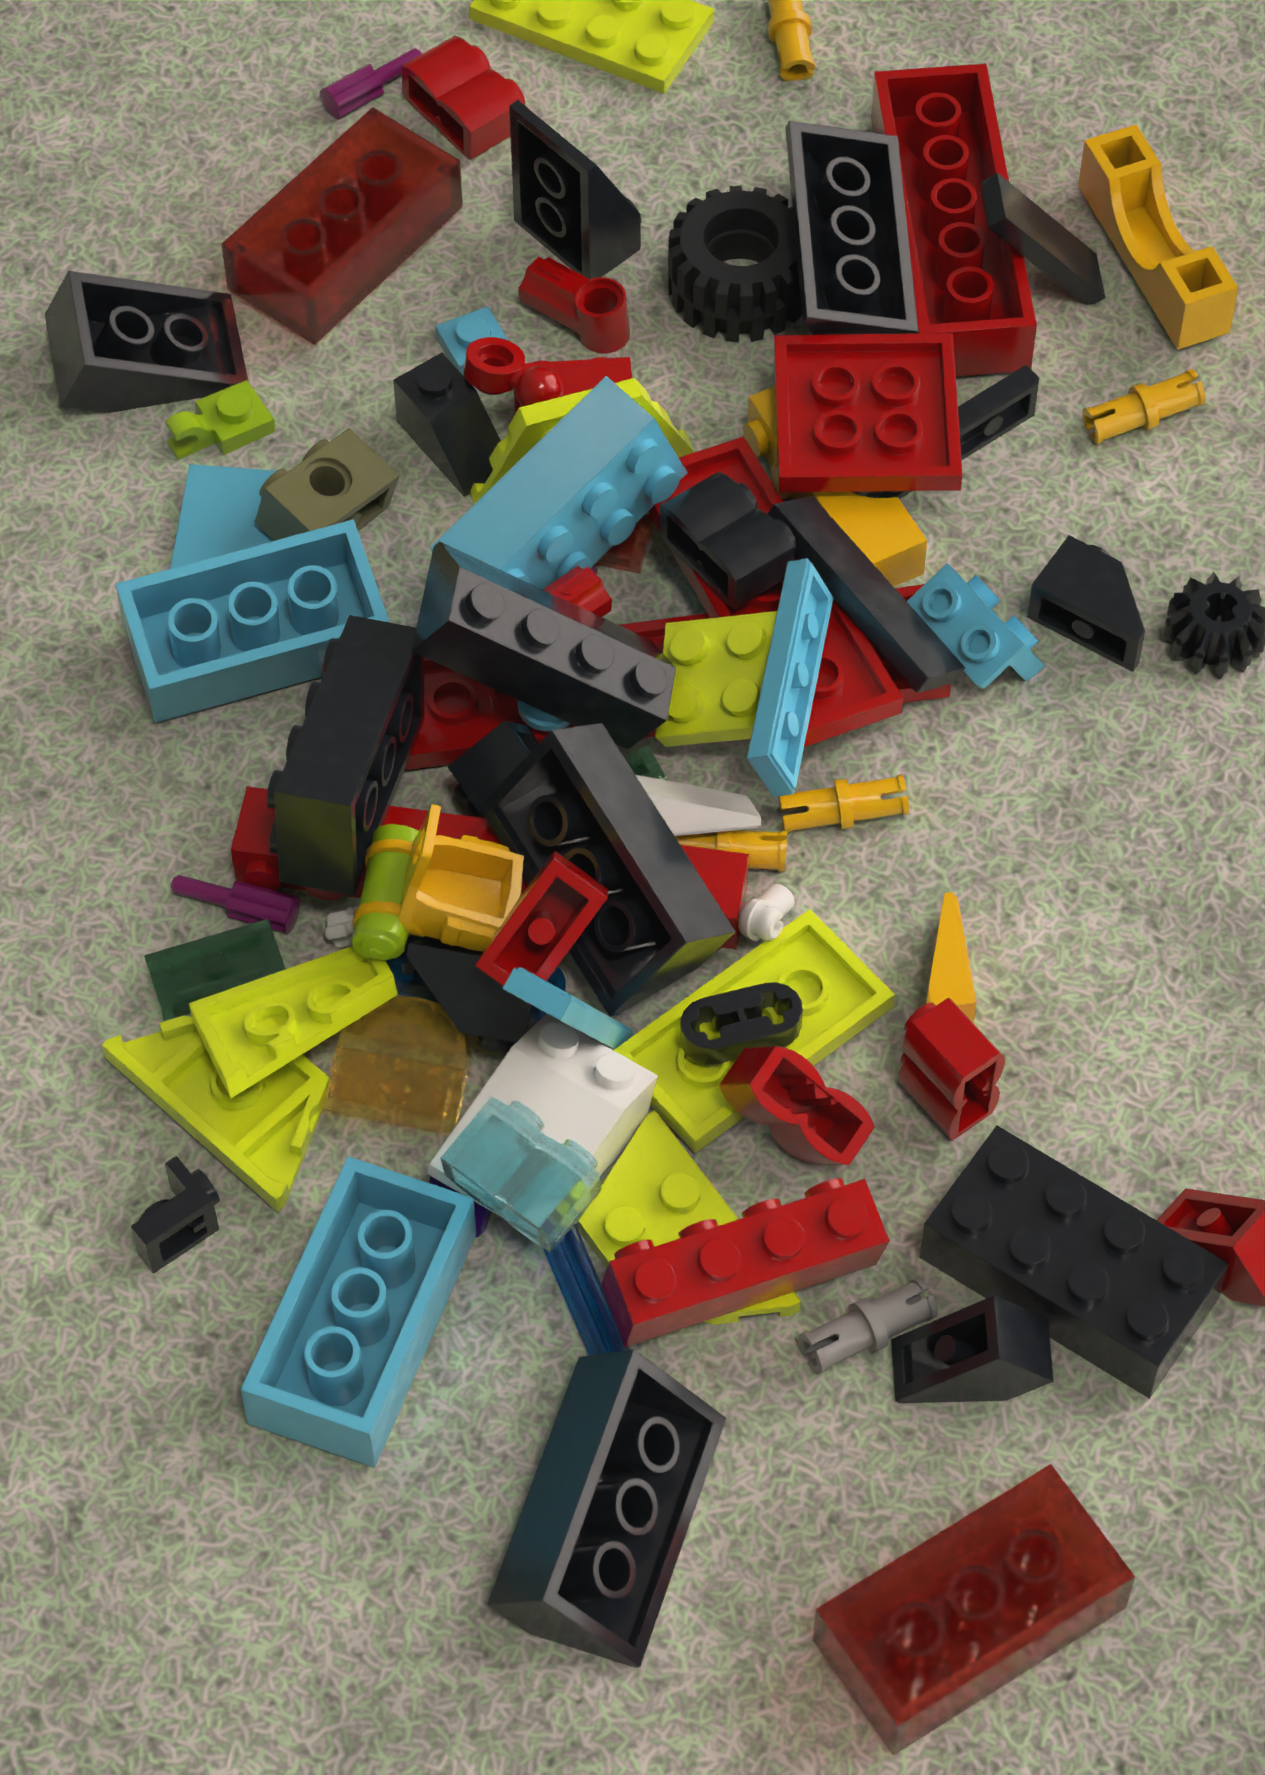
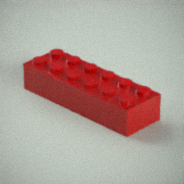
(961, 270)

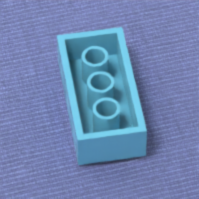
(572, 491)
(245, 618)
(359, 1312)

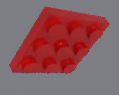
(867, 413)

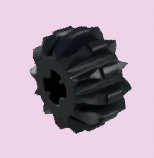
(1216, 624)

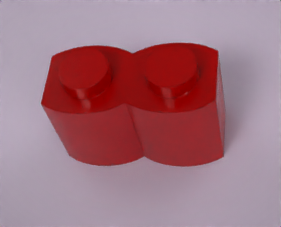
(461, 95)
(950, 1067)
(790, 1097)

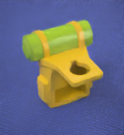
(433, 889)

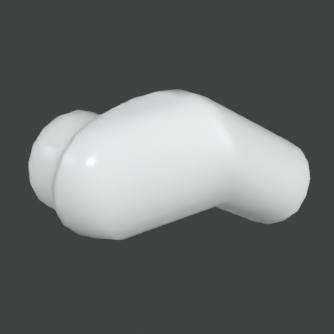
(762, 915)

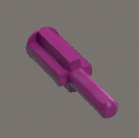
(362, 85)
(244, 901)

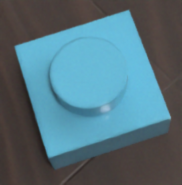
(459, 332)

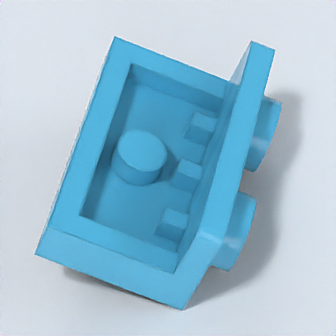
(971, 629)

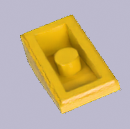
(951, 965)

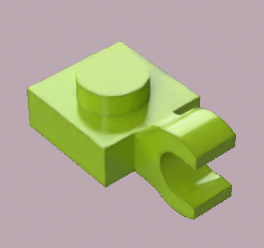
(224, 419)

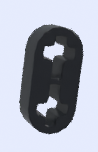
(740, 1022)

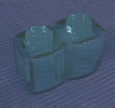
(522, 1172)

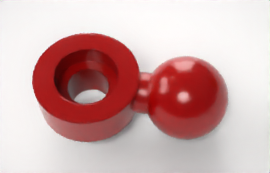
(498, 367)

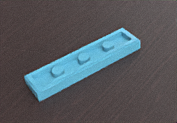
(790, 678)
(567, 1008)

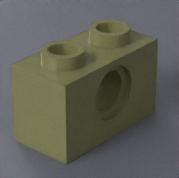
(329, 486)

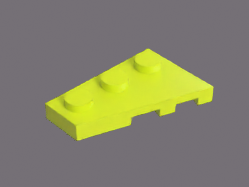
(287, 1013)

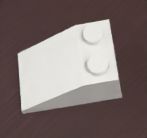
(572, 1086)

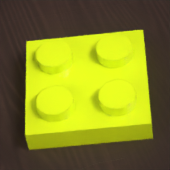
(716, 677)

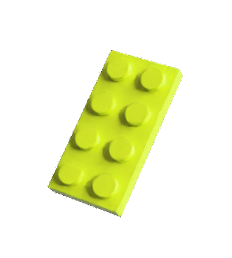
(623, 37)
(837, 1003)

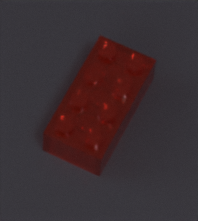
(342, 225)
(972, 1608)

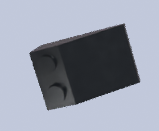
(568, 199)
(140, 343)

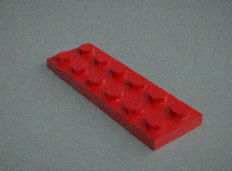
(851, 680)

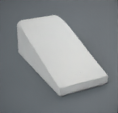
(699, 809)

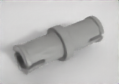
(868, 1325)

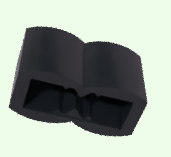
(727, 538)

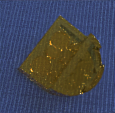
(402, 1066)

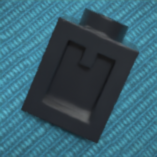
(180, 1223)

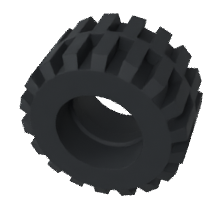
(727, 295)

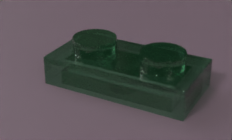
(212, 966)

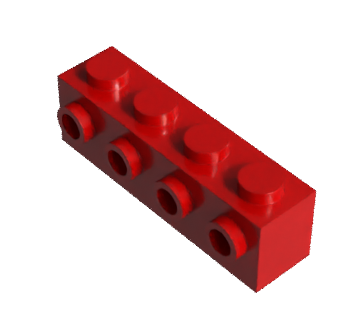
(743, 1261)

